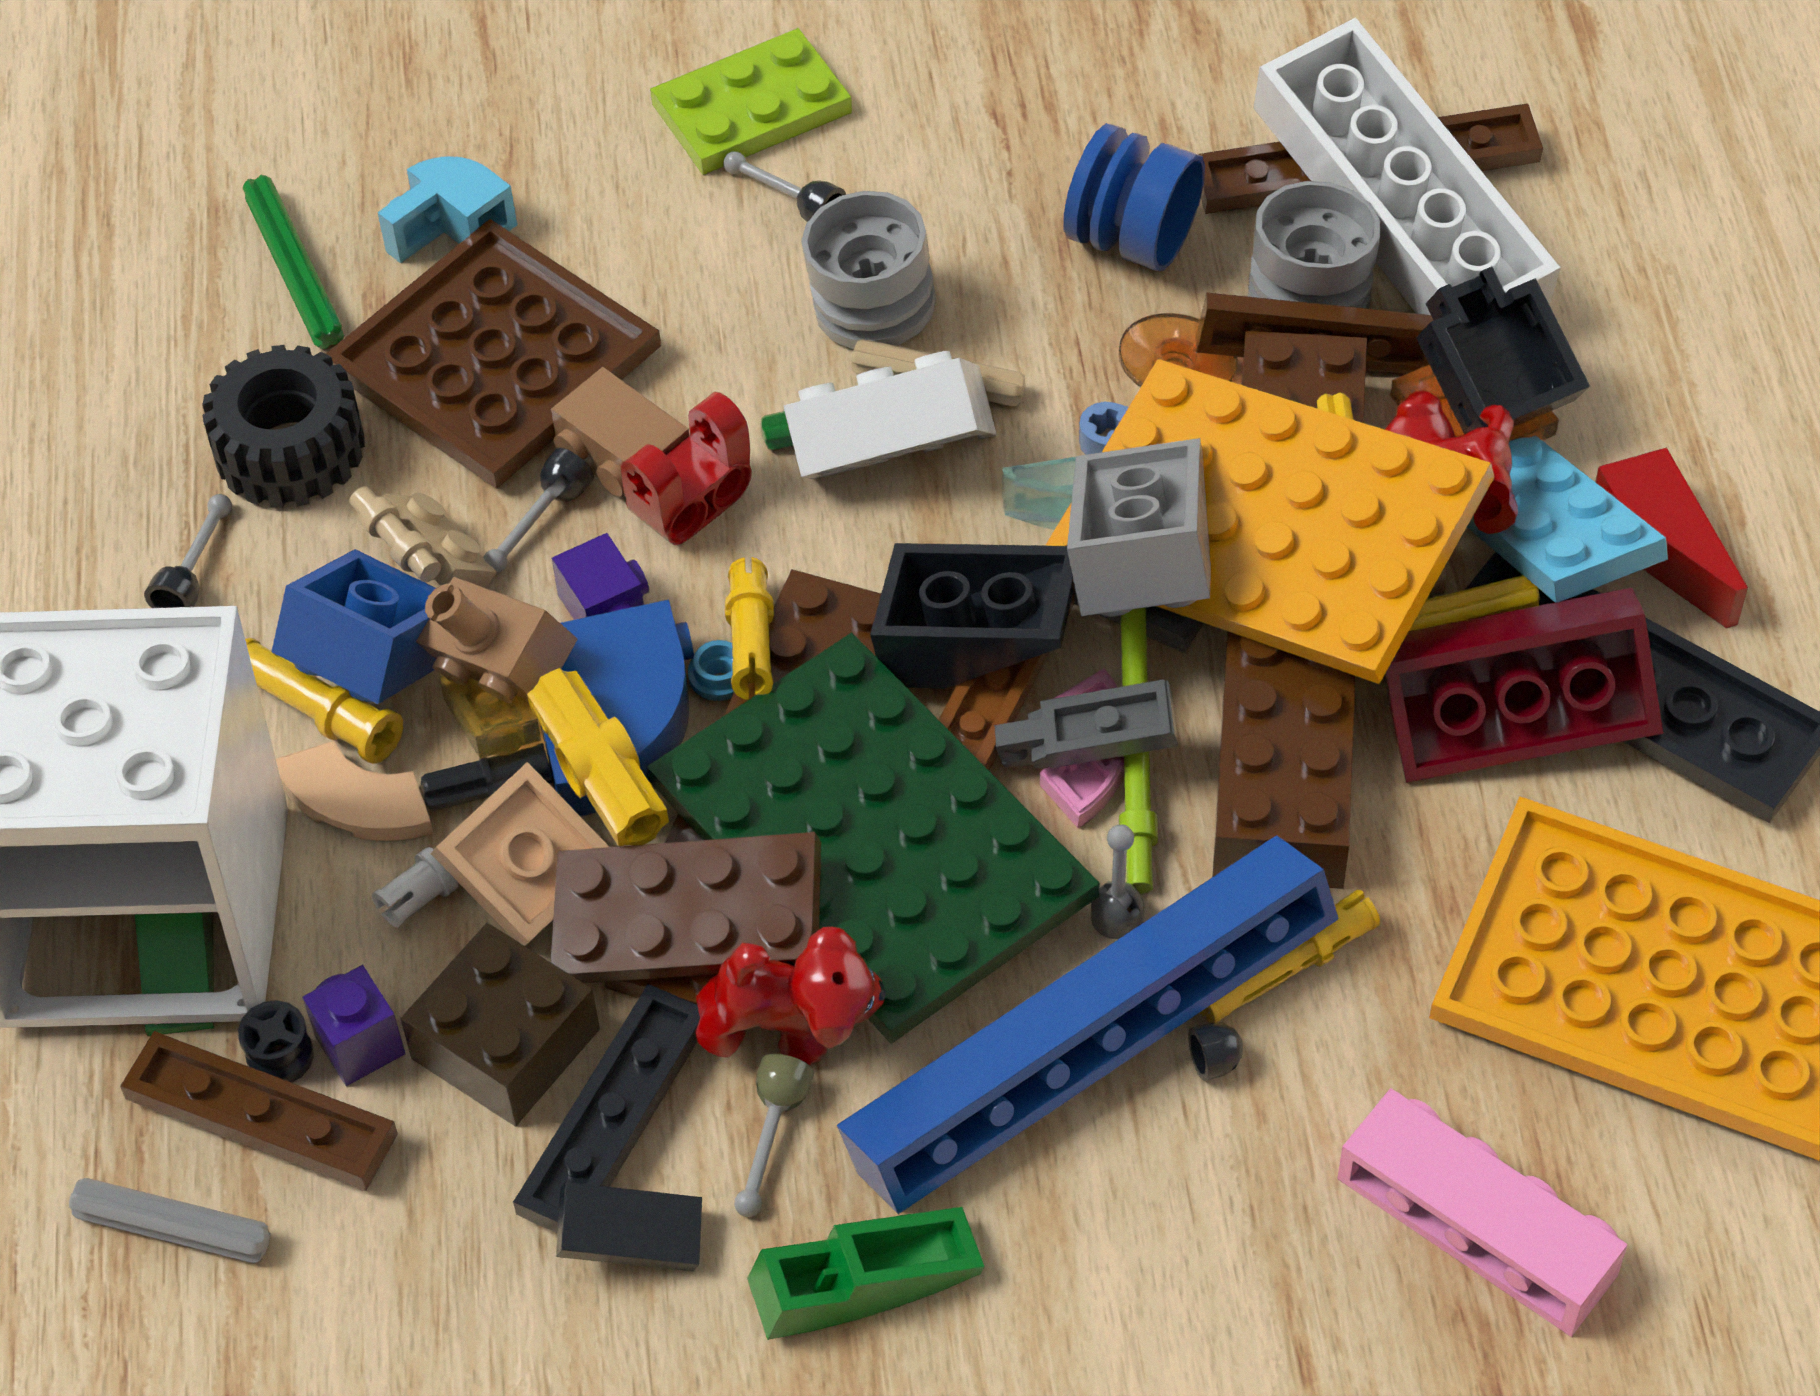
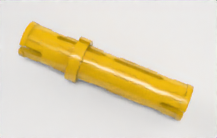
(749, 613)
(1354, 921)

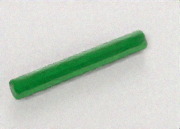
(293, 262)

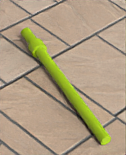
(1137, 766)

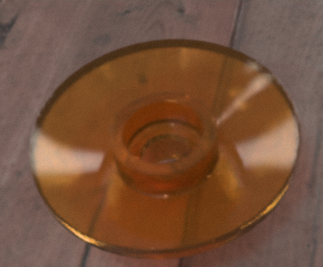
(1170, 339)

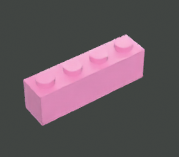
(1482, 1210)

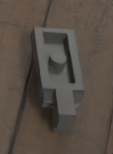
(1091, 727)

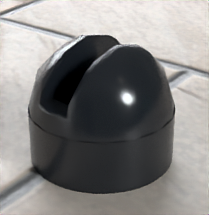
(1214, 1049)

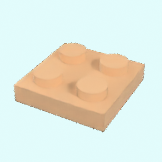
(511, 849)

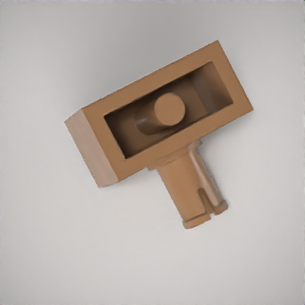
(492, 639)

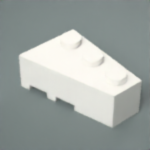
(888, 415)

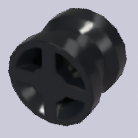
(273, 1025)

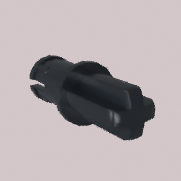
(480, 778)

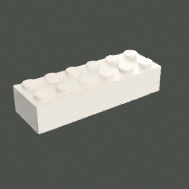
(1366, 128)

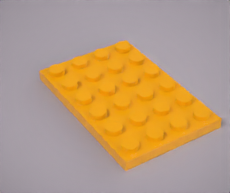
(1312, 518)
(1646, 974)

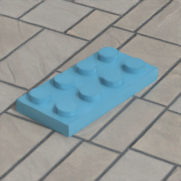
(1569, 527)

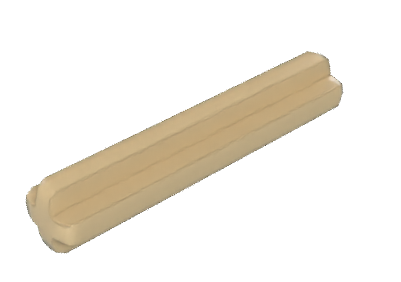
(1000, 384)

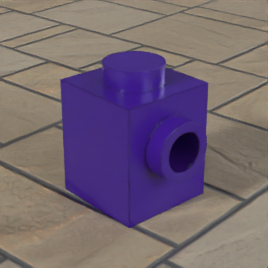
(598, 579)
(353, 1024)

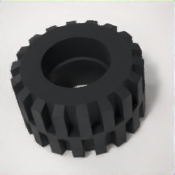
(292, 460)

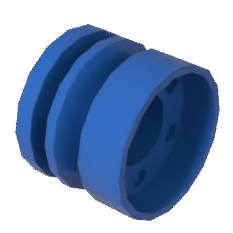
(1134, 197)

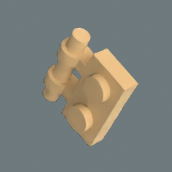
(422, 537)

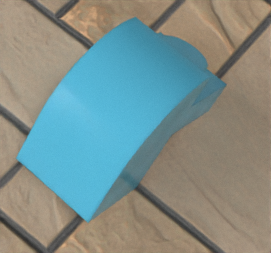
(445, 198)

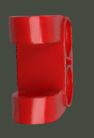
(697, 478)

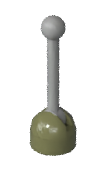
(781, 1086)

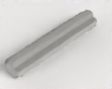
(169, 1220)

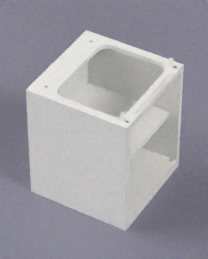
(135, 789)

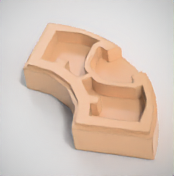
(354, 799)

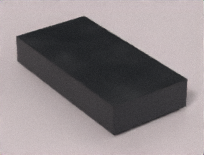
(629, 1226)

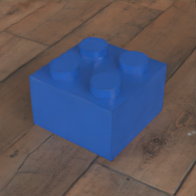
(356, 626)

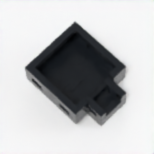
(1499, 351)

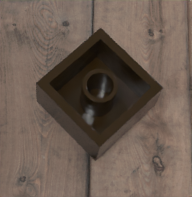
(501, 1023)

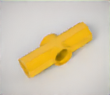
(597, 758)

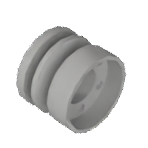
(1315, 246)
(869, 269)

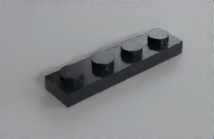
(613, 1103)

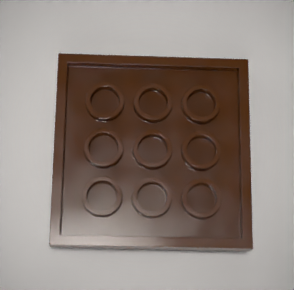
(489, 349)

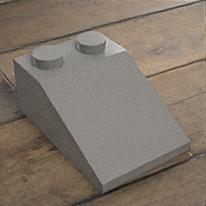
(1139, 528)

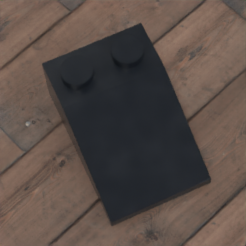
(969, 609)

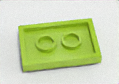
(751, 100)

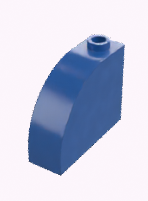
(636, 674)

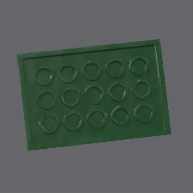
(916, 835)

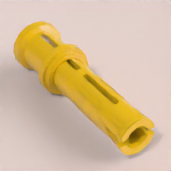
(333, 708)

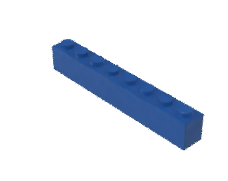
(1087, 1023)

